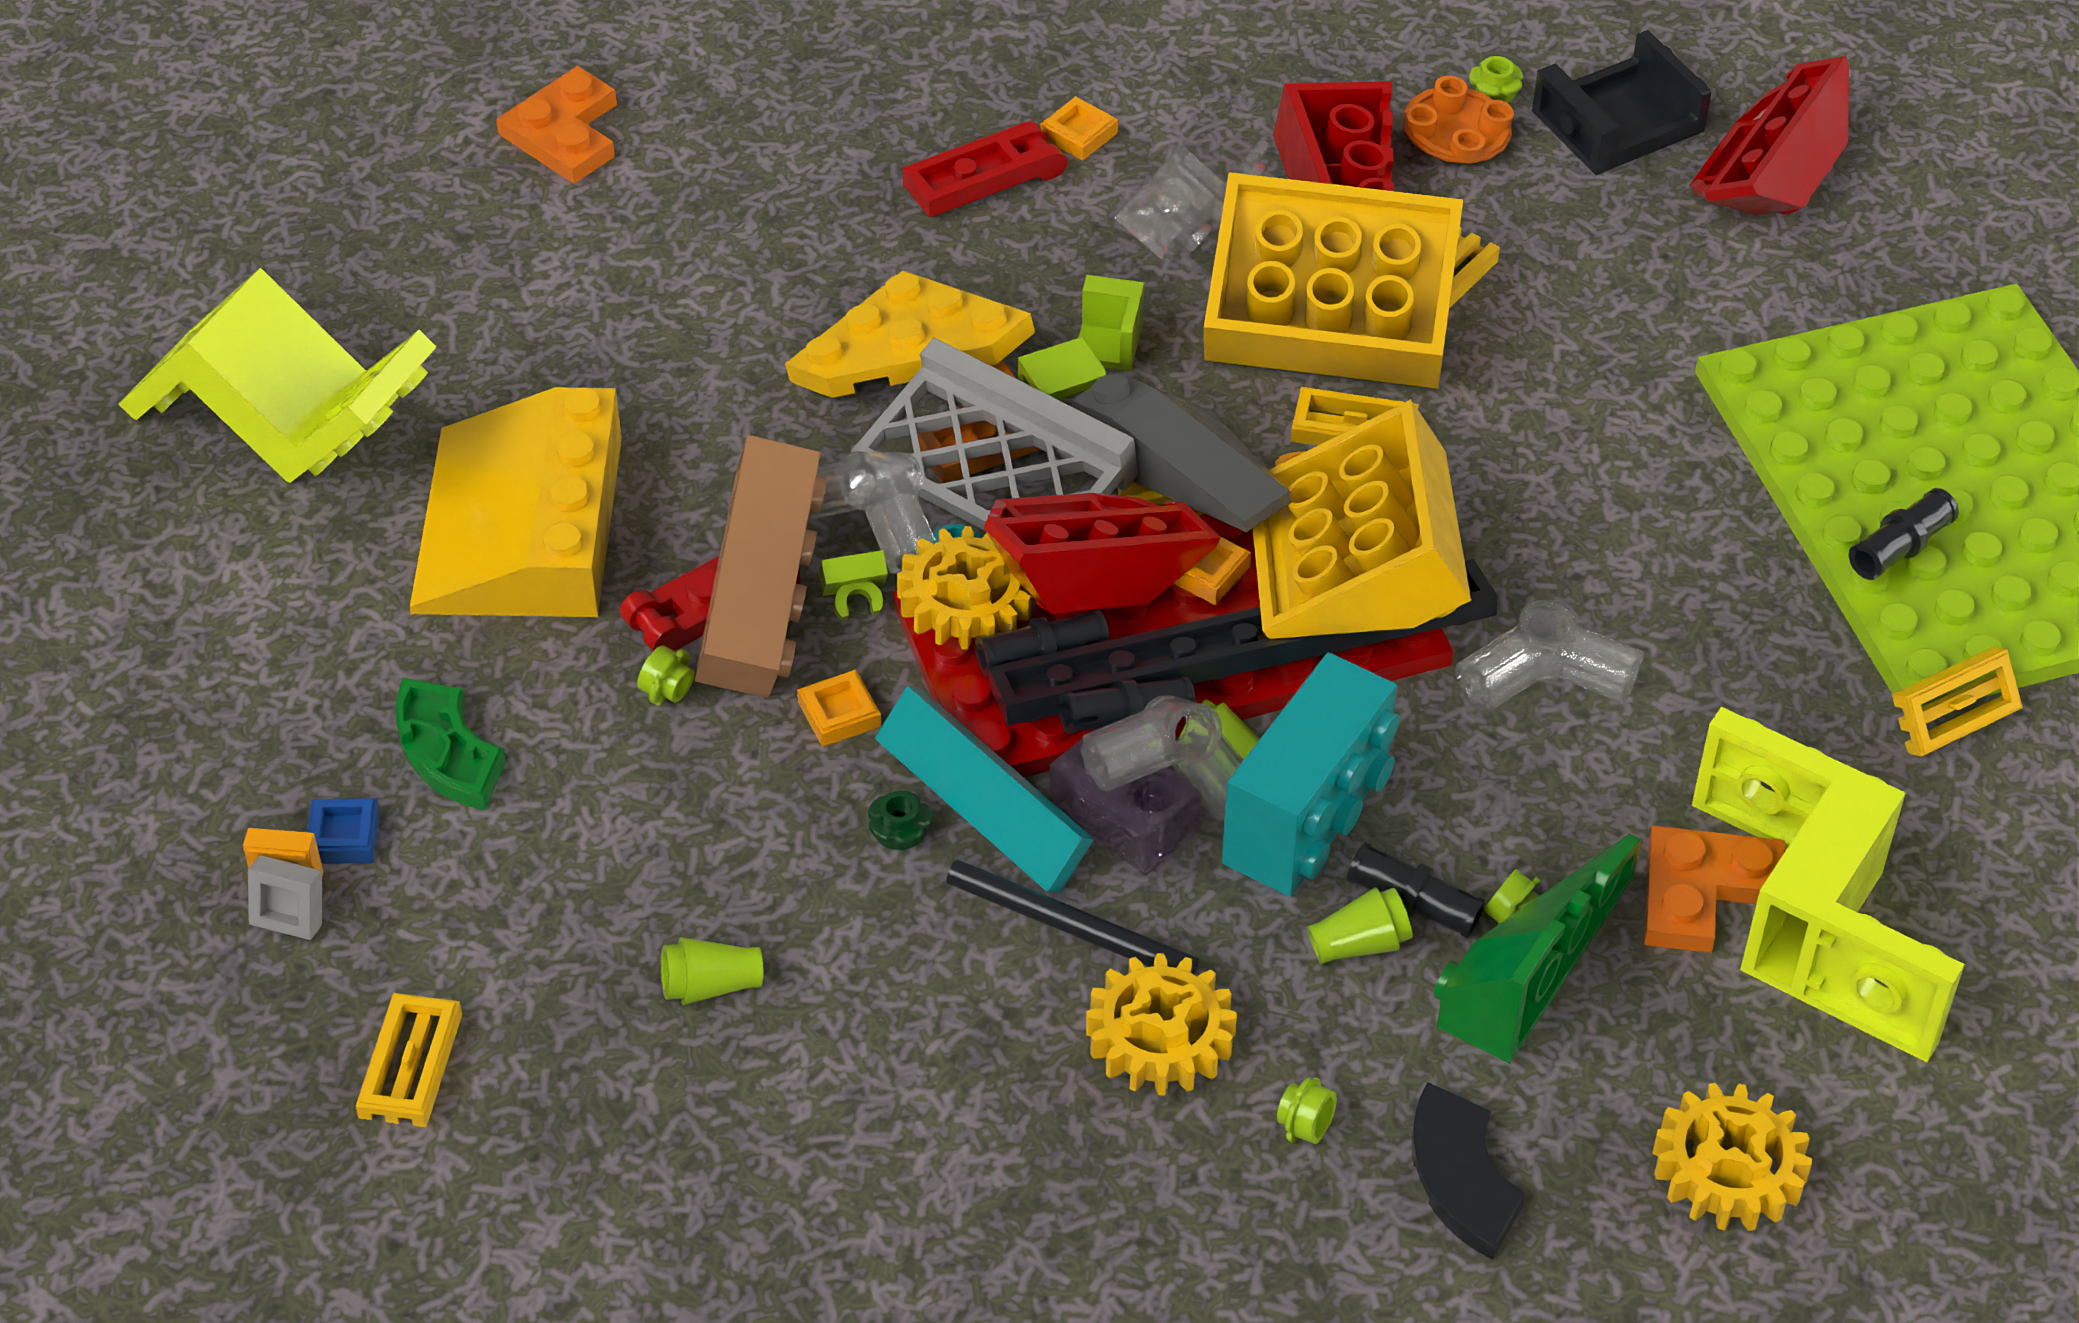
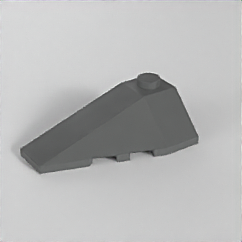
(1186, 452)

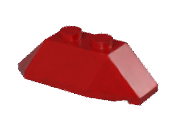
(1781, 143)
(1097, 548)

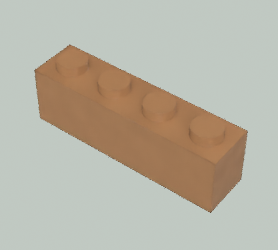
(759, 567)

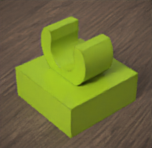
(852, 576)

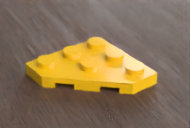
(895, 326)

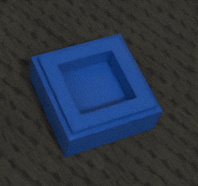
(345, 829)

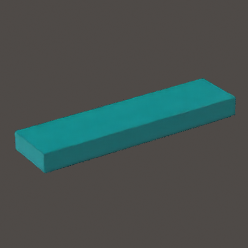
(984, 789)

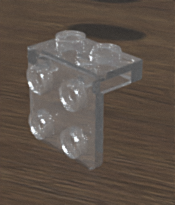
(1180, 200)

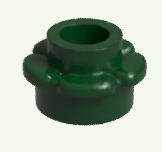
(899, 832)

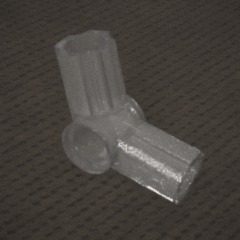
(887, 490)
(1544, 649)
(1149, 743)

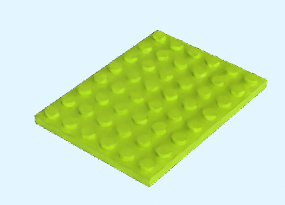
(1914, 402)

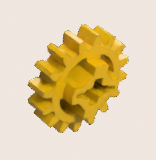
(960, 588)
(1160, 1023)
(1732, 1156)

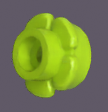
(1497, 78)
(666, 675)
(1512, 896)
(1306, 1110)

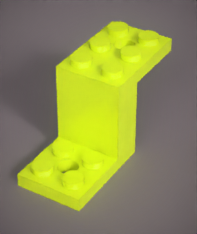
(280, 379)
(1806, 914)

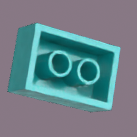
(1310, 775)

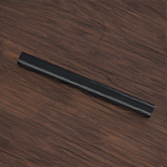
(1062, 916)

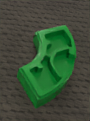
(443, 746)

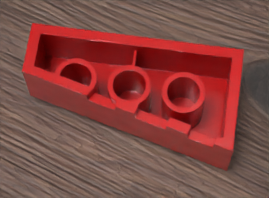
(1337, 133)

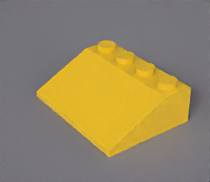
(1332, 280)
(522, 508)
(1365, 534)

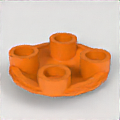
(1458, 122)

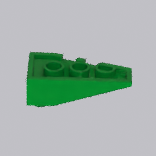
(1525, 960)

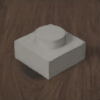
(285, 897)

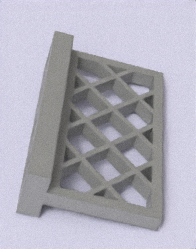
(1013, 407)

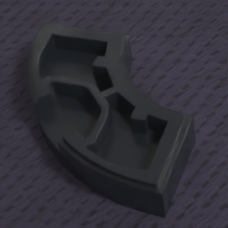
(1459, 1174)

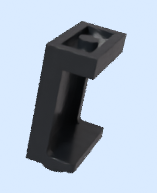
(1623, 107)

